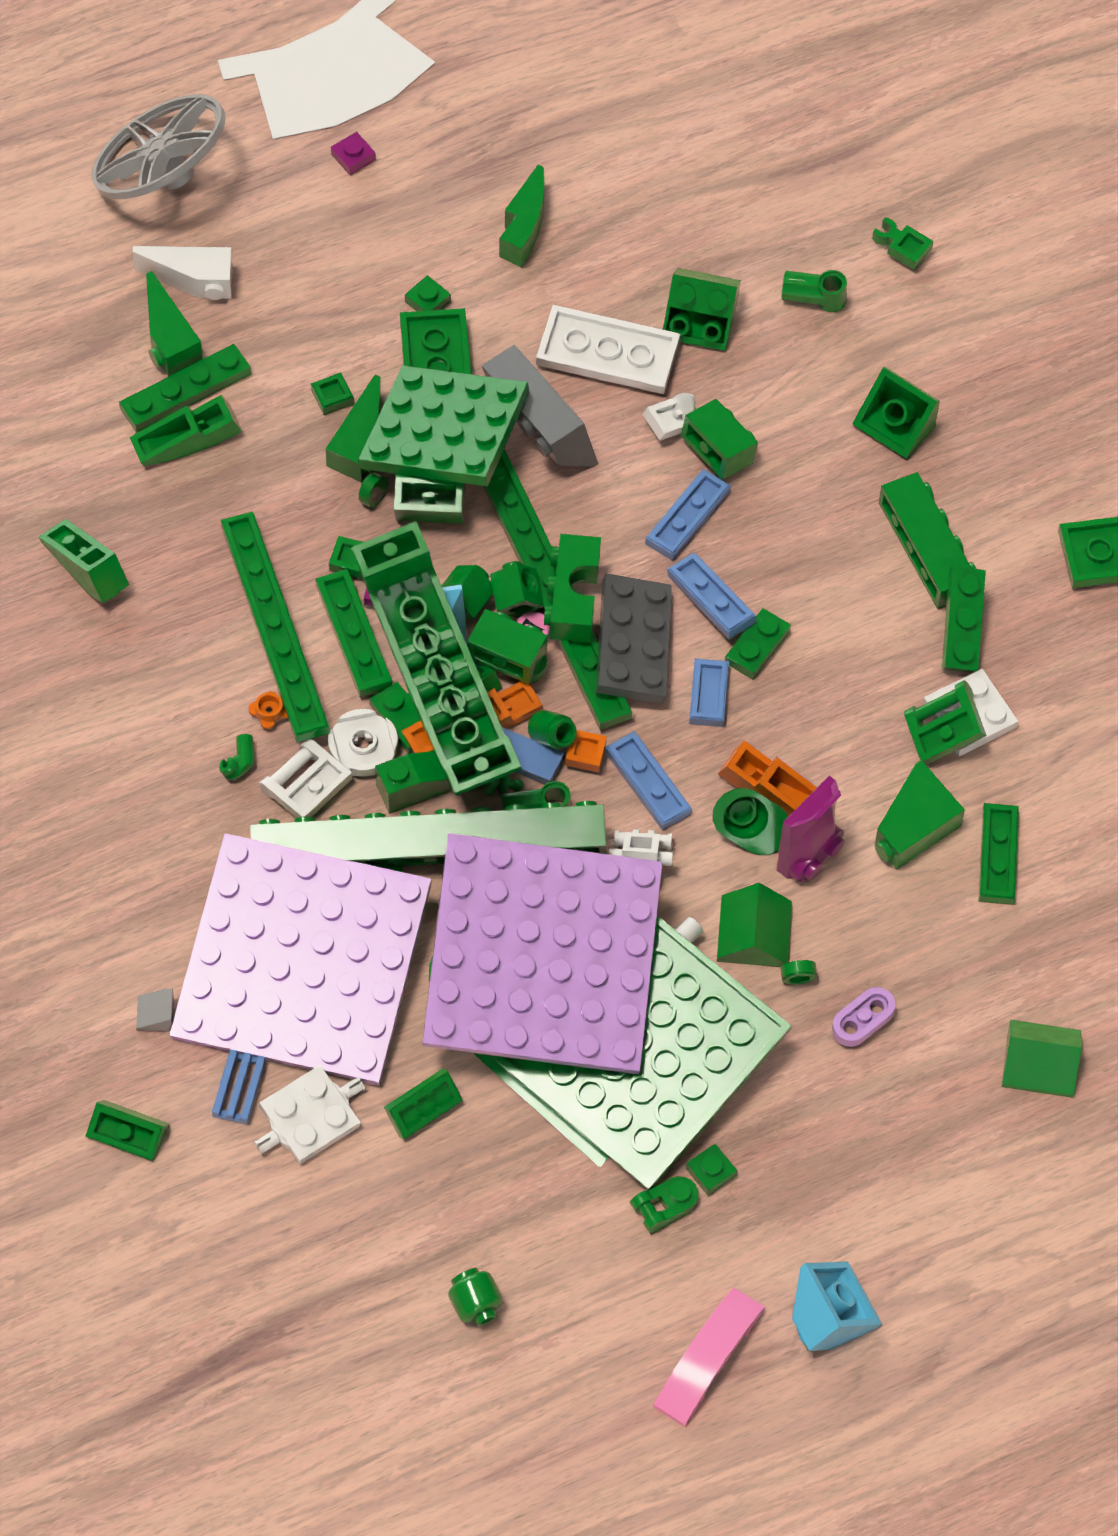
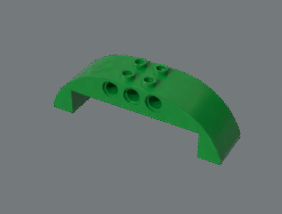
(434, 659)

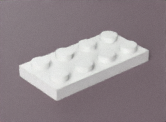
(608, 349)

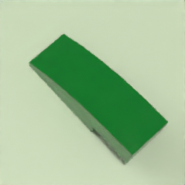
(523, 219)
(186, 432)

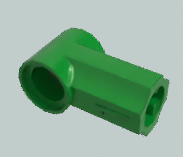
(816, 288)
(535, 798)

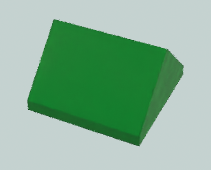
(897, 413)
(754, 927)
(1042, 1058)

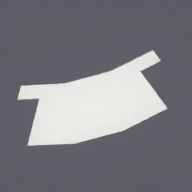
(331, 71)

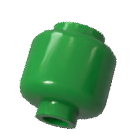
(475, 1296)

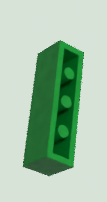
(923, 533)

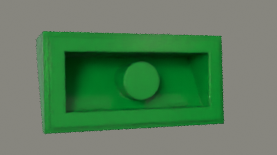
(126, 1129)

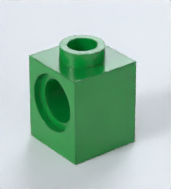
(516, 589)

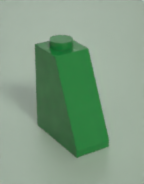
(917, 818)

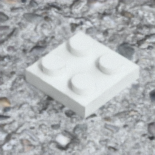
(992, 708)

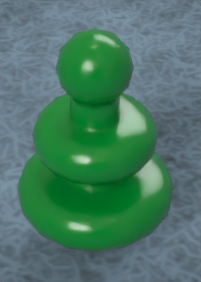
(502, 785)

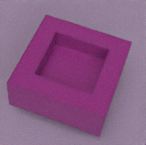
(353, 153)

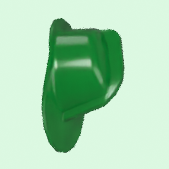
(749, 820)

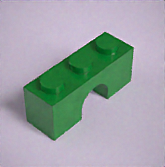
(571, 612)

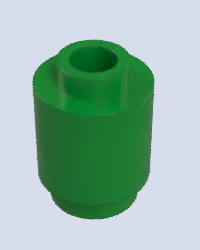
(552, 729)

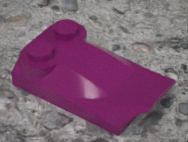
(811, 834)

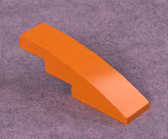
(510, 705)

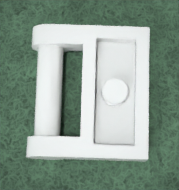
(313, 787)

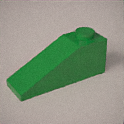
(171, 336)
(352, 435)
(86, 560)
(410, 780)

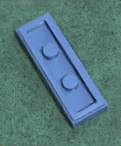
(687, 514)
(711, 595)
(648, 780)

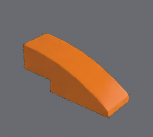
(772, 779)

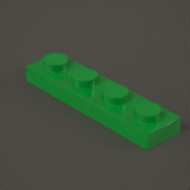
(185, 387)
(353, 632)

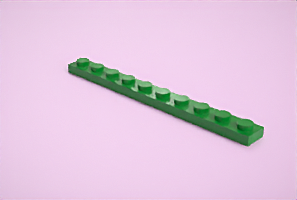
(535, 550)

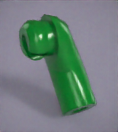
(242, 762)

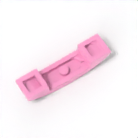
(707, 1356)

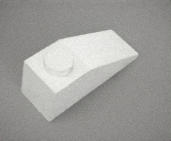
(194, 270)

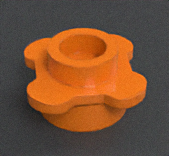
(263, 702)

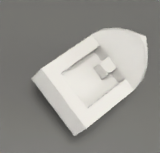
(668, 416)

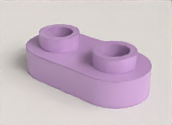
(862, 1018)

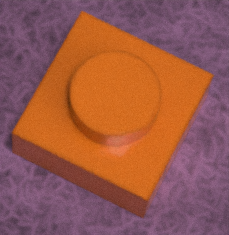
(586, 751)

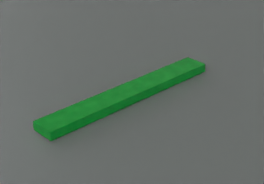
(275, 627)

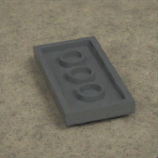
(634, 638)

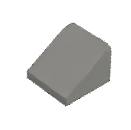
(155, 1011)

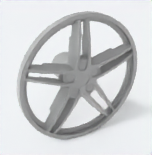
(163, 153)

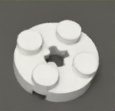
(363, 724)

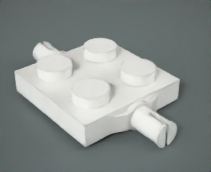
(309, 1114)

